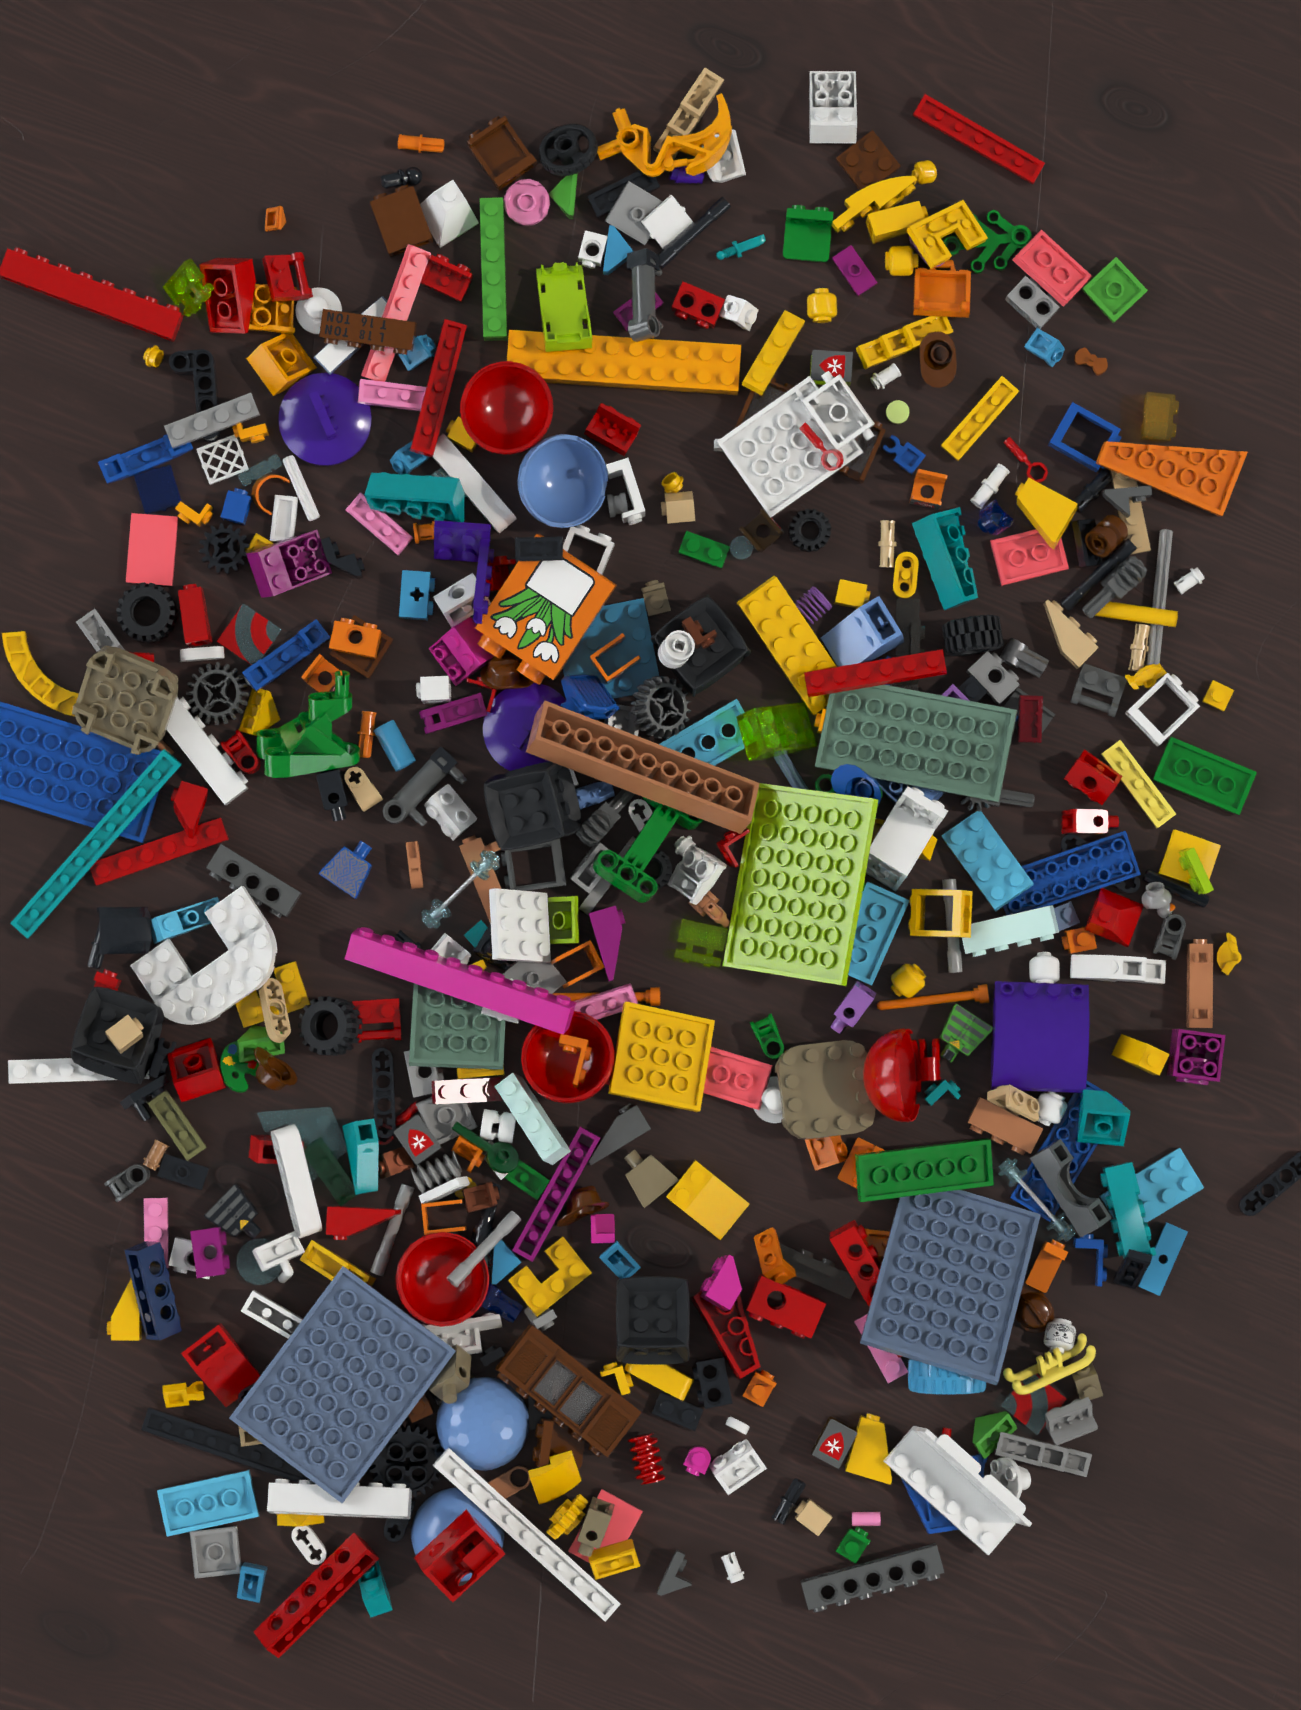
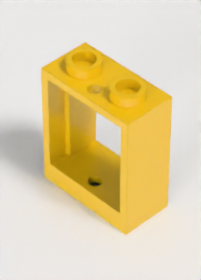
(960, 918)

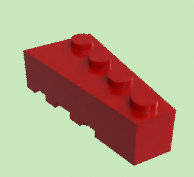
(730, 1333)

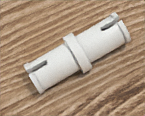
(990, 486)

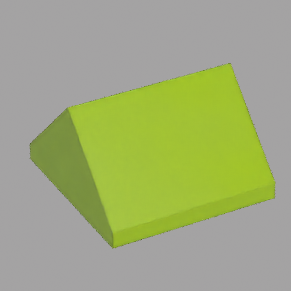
(563, 920)

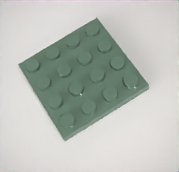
(453, 1033)

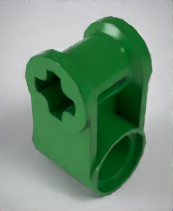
(767, 1035)

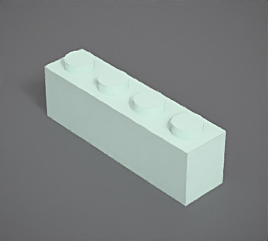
(1011, 929)
(532, 1118)

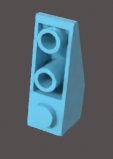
(181, 921)

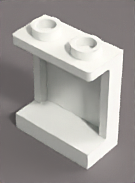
(624, 469)

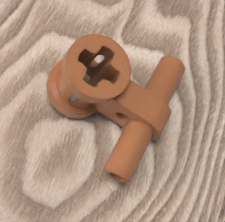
(709, 906)

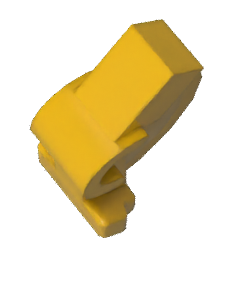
(1146, 676)
(1228, 954)

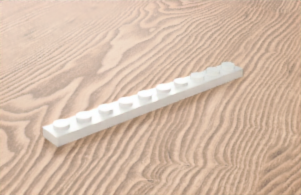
(526, 1534)

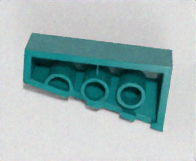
(417, 496)
(947, 557)
(1127, 1209)

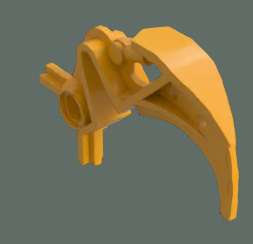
(640, 149)

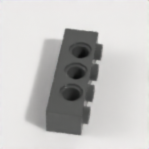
(287, 895)

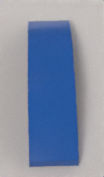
(141, 459)
(286, 655)

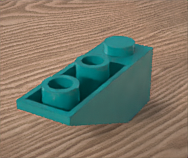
(363, 1154)

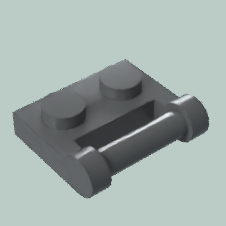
(1100, 682)

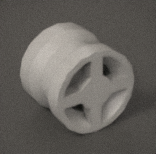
(617, 504)

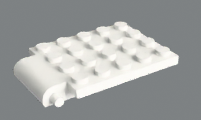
(775, 454)

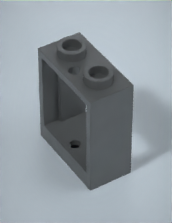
(509, 879)

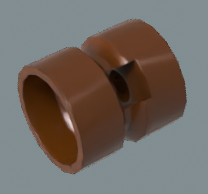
(1106, 536)

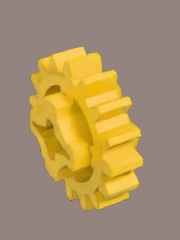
(567, 1516)

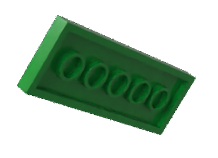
(924, 1170)

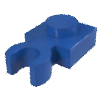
(907, 456)

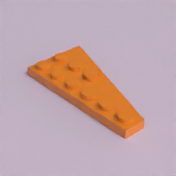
(1187, 473)

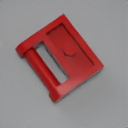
(280, 278)
(379, 1012)

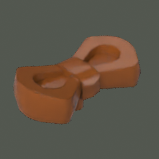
(1098, 365)

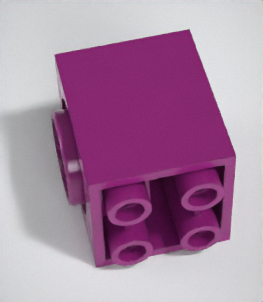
(1195, 1056)

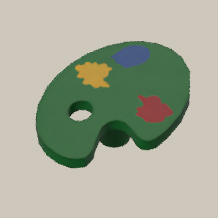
(230, 1064)

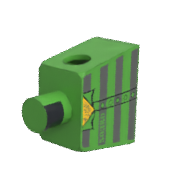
(962, 1033)

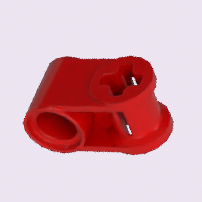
(238, 750)

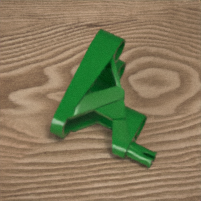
(280, 743)

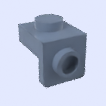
(1066, 916)

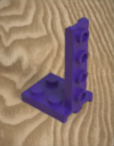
(472, 544)

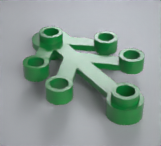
(994, 241)

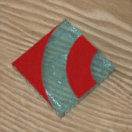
(249, 635)
(1032, 1407)

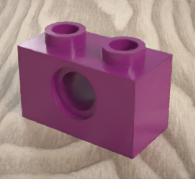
(205, 1266)

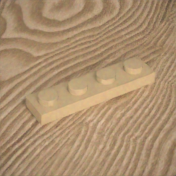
(1135, 522)

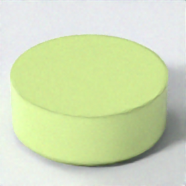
(897, 412)

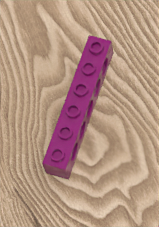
(556, 1194)

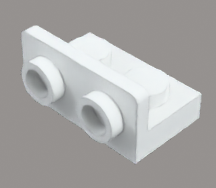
(737, 1466)

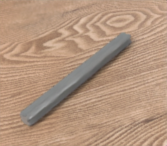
(1159, 594)

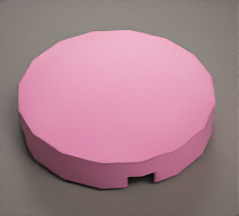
(526, 202)

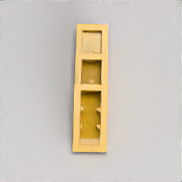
(901, 340)

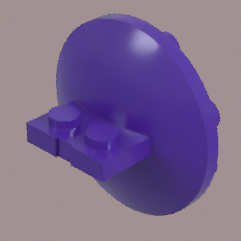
(324, 420)
(510, 724)

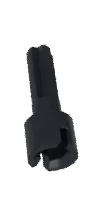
(484, 1229)

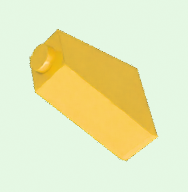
(894, 221)
(1045, 510)
(1140, 1054)
(870, 1450)

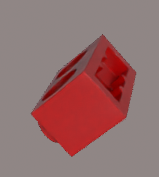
(700, 300)

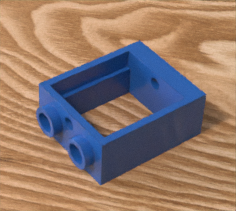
(1056, 443)

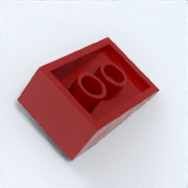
(232, 294)

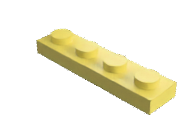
(1138, 784)

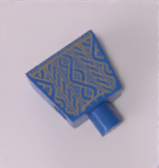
(349, 869)

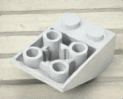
(832, 107)

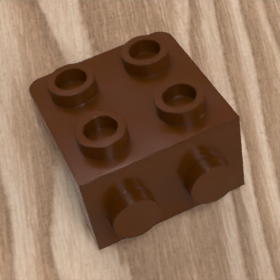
(554, 1441)

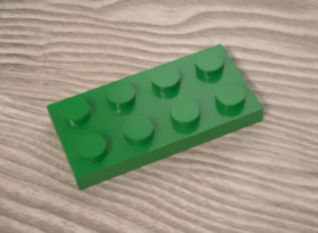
(1204, 776)

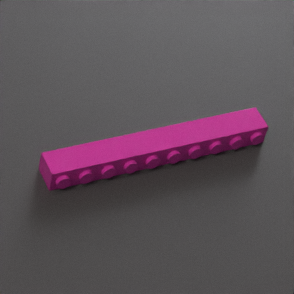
(460, 980)

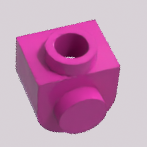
(697, 1460)

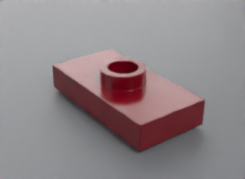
(1030, 719)

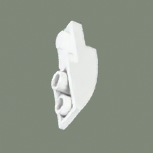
(1118, 968)

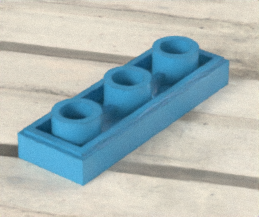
(1168, 1244)

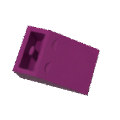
(288, 564)

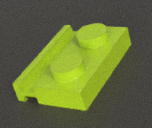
(1199, 880)

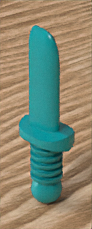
(741, 247)

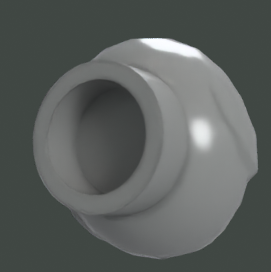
(1158, 898)

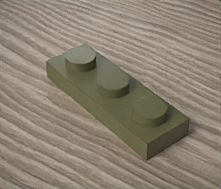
(177, 1125)

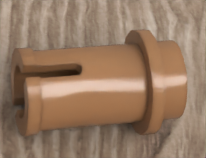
(155, 1155)

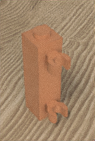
(471, 851)
(1199, 984)

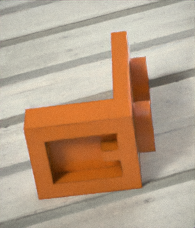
(572, 1045)

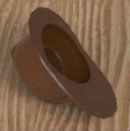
(938, 359)
(503, 674)
(273, 1071)
(581, 1204)
(1033, 1310)

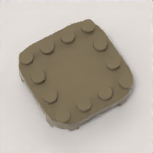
(126, 699)
(824, 1090)

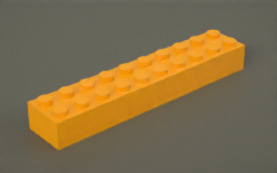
(633, 364)

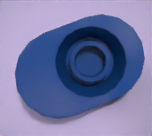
(853, 781)

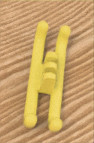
(1051, 1368)

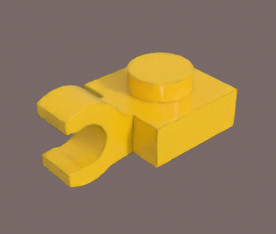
(179, 1394)

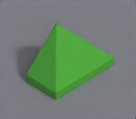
(565, 195)
(257, 1037)
(988, 1430)

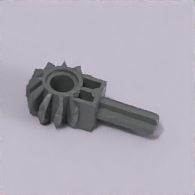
(1117, 584)
(1007, 797)
(603, 819)

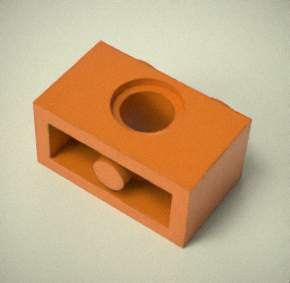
(366, 647)

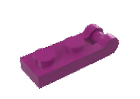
(454, 713)

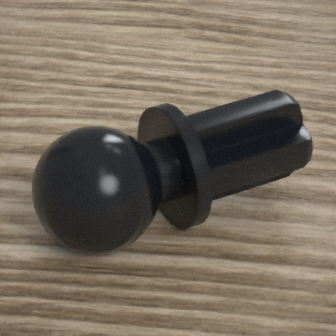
(411, 176)

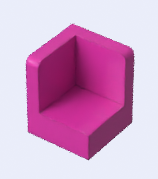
(602, 1228)

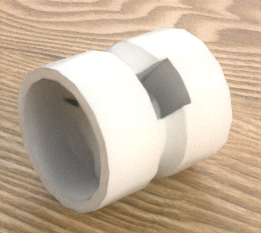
(674, 654)
(506, 1127)

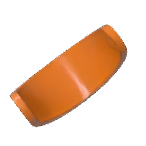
(255, 490)

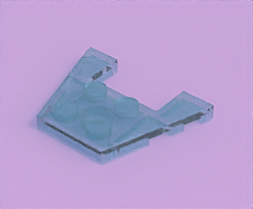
(311, 1125)

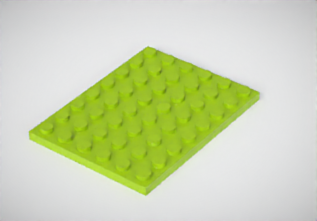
(801, 884)

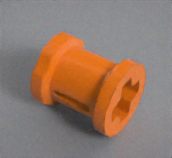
(423, 532)

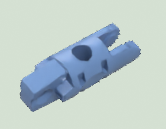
(594, 794)

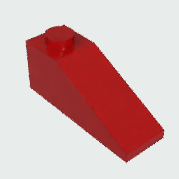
(350, 1221)

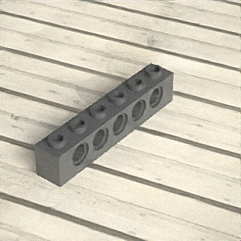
(932, 1569)

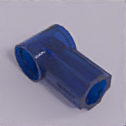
(501, 1303)

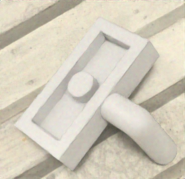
(279, 1252)

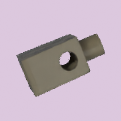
(648, 1177)
(453, 1377)
(596, 1520)

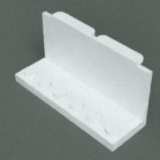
(952, 1485)

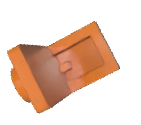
(771, 1257)
(1046, 1265)

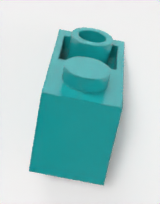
(374, 1591)

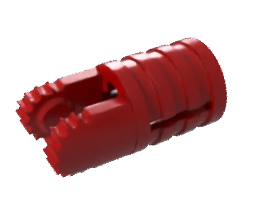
(929, 1065)

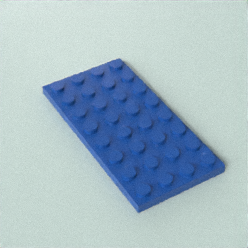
(66, 771)

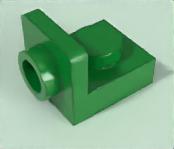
(853, 1544)

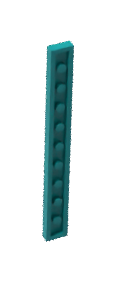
(96, 843)

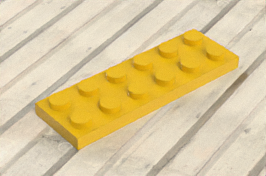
(787, 637)

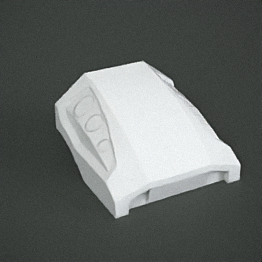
(696, 874)

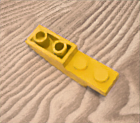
(881, 194)

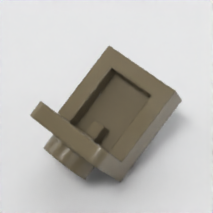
(1087, 1383)

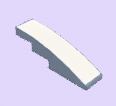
(334, 355)

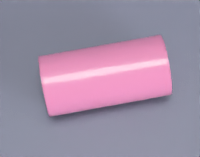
(866, 1519)

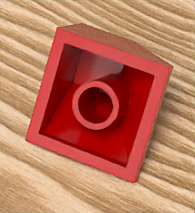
(1114, 917)

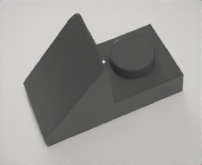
(1120, 497)
(672, 1581)

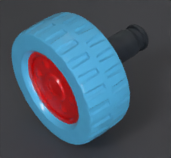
(934, 1380)

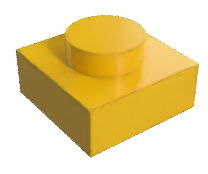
(1218, 695)

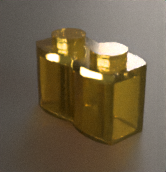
(1158, 417)

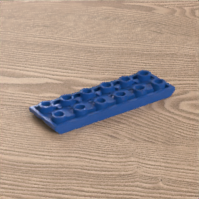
(1073, 875)
(1080, 1151)

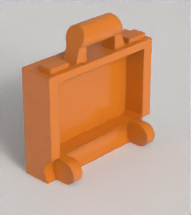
(942, 291)

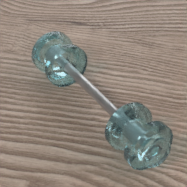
(432, 917)
(1058, 1223)

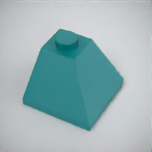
(1102, 1119)

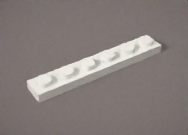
(51, 1071)

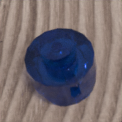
(994, 519)

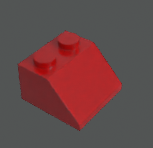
(195, 1070)

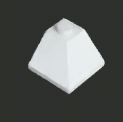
(448, 214)

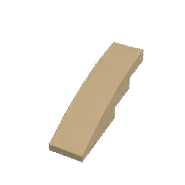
(692, 107)

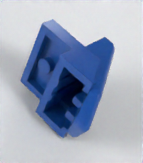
(588, 696)

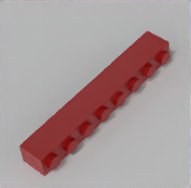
(90, 294)

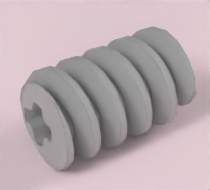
(437, 1173)

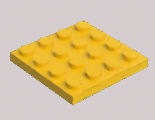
(661, 1056)

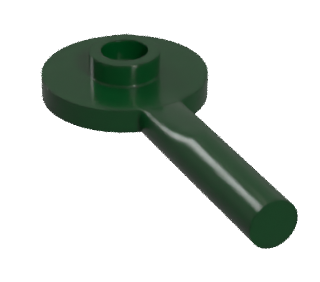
(499, 1156)

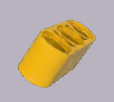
(663, 1377)

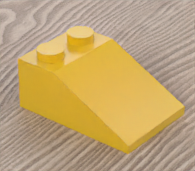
(707, 1200)

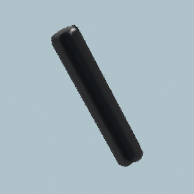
(1177, 888)

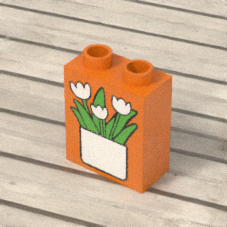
(544, 613)

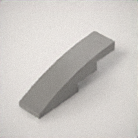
(97, 631)
(1043, 1454)

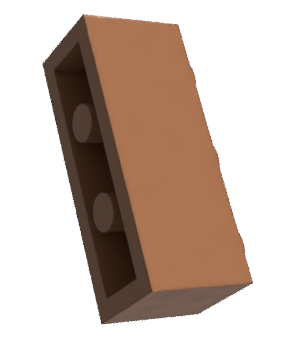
(1004, 1126)

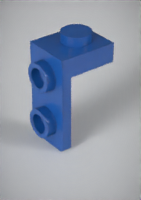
(1090, 1242)

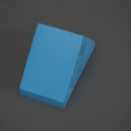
(615, 251)
(503, 1261)
(619, 1261)
(251, 1582)

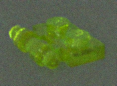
(183, 282)
(703, 936)

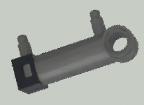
(644, 267)
(421, 784)

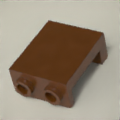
(501, 152)
(401, 220)

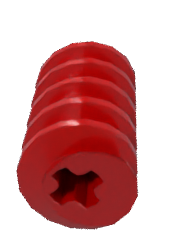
(646, 1458)

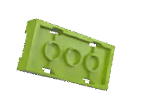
(564, 307)

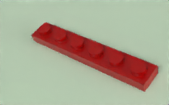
(978, 139)
(438, 388)
(875, 673)
(158, 852)

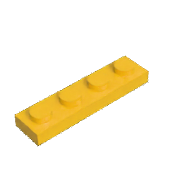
(773, 352)
(979, 418)

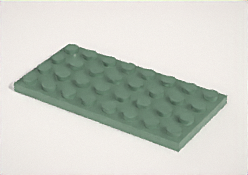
(919, 739)

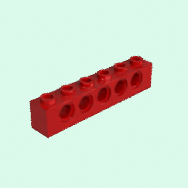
(853, 1234)
(316, 1595)

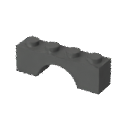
(1083, 1212)

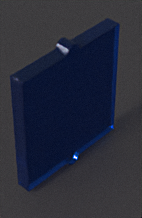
(158, 489)

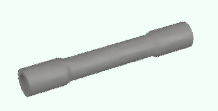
(954, 952)
(483, 1249)
(383, 1255)

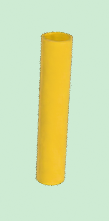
(1139, 614)

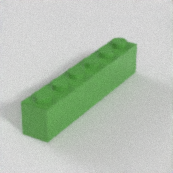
(493, 269)

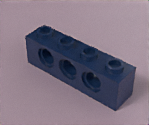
(153, 1290)

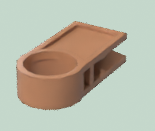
(414, 865)
(503, 1483)

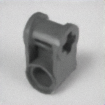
(1169, 937)
(124, 1183)

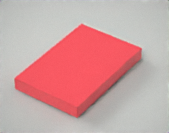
(1052, 268)
(152, 549)
(1026, 557)
(736, 1078)
(620, 1526)

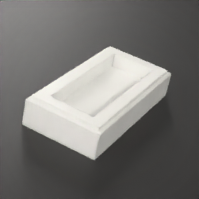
(283, 518)
(444, 1190)

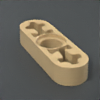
(271, 1019)

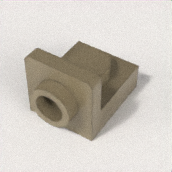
(655, 598)

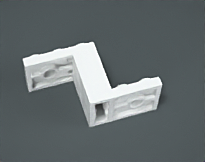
(903, 837)

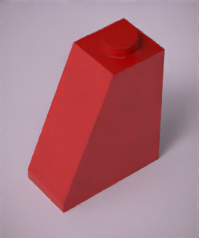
(194, 616)

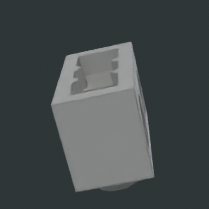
(1027, 307)

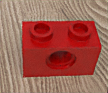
(1090, 766)

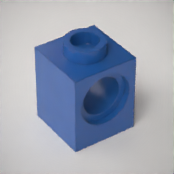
(236, 506)

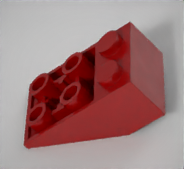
(221, 1364)

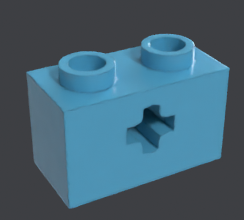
(410, 583)

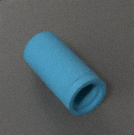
(394, 745)

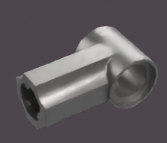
(1018, 655)

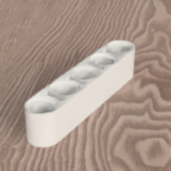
(473, 484)
(296, 1181)

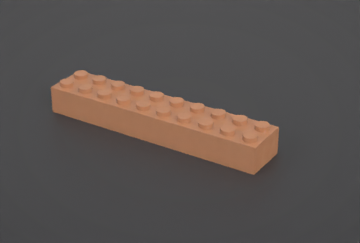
(642, 767)

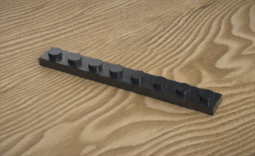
(218, 1443)

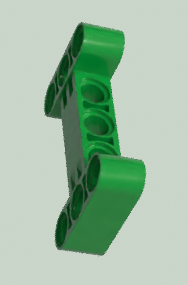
(642, 852)

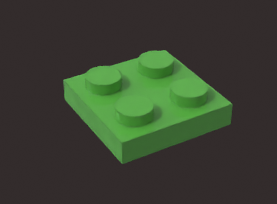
(1114, 290)

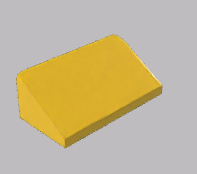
(613, 1559)

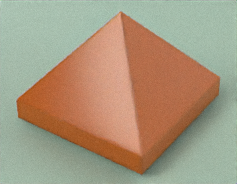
(274, 219)

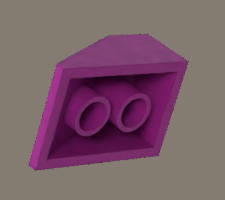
(608, 934)

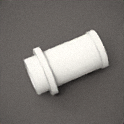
(885, 376)
(1189, 580)
(732, 1567)

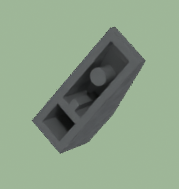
(623, 1130)

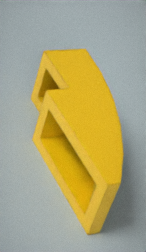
(329, 1263)

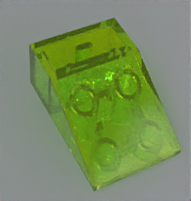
(776, 730)

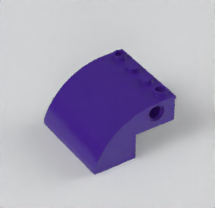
(1040, 1036)

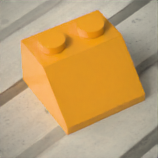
(281, 363)

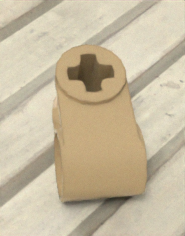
(363, 792)

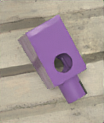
(858, 999)

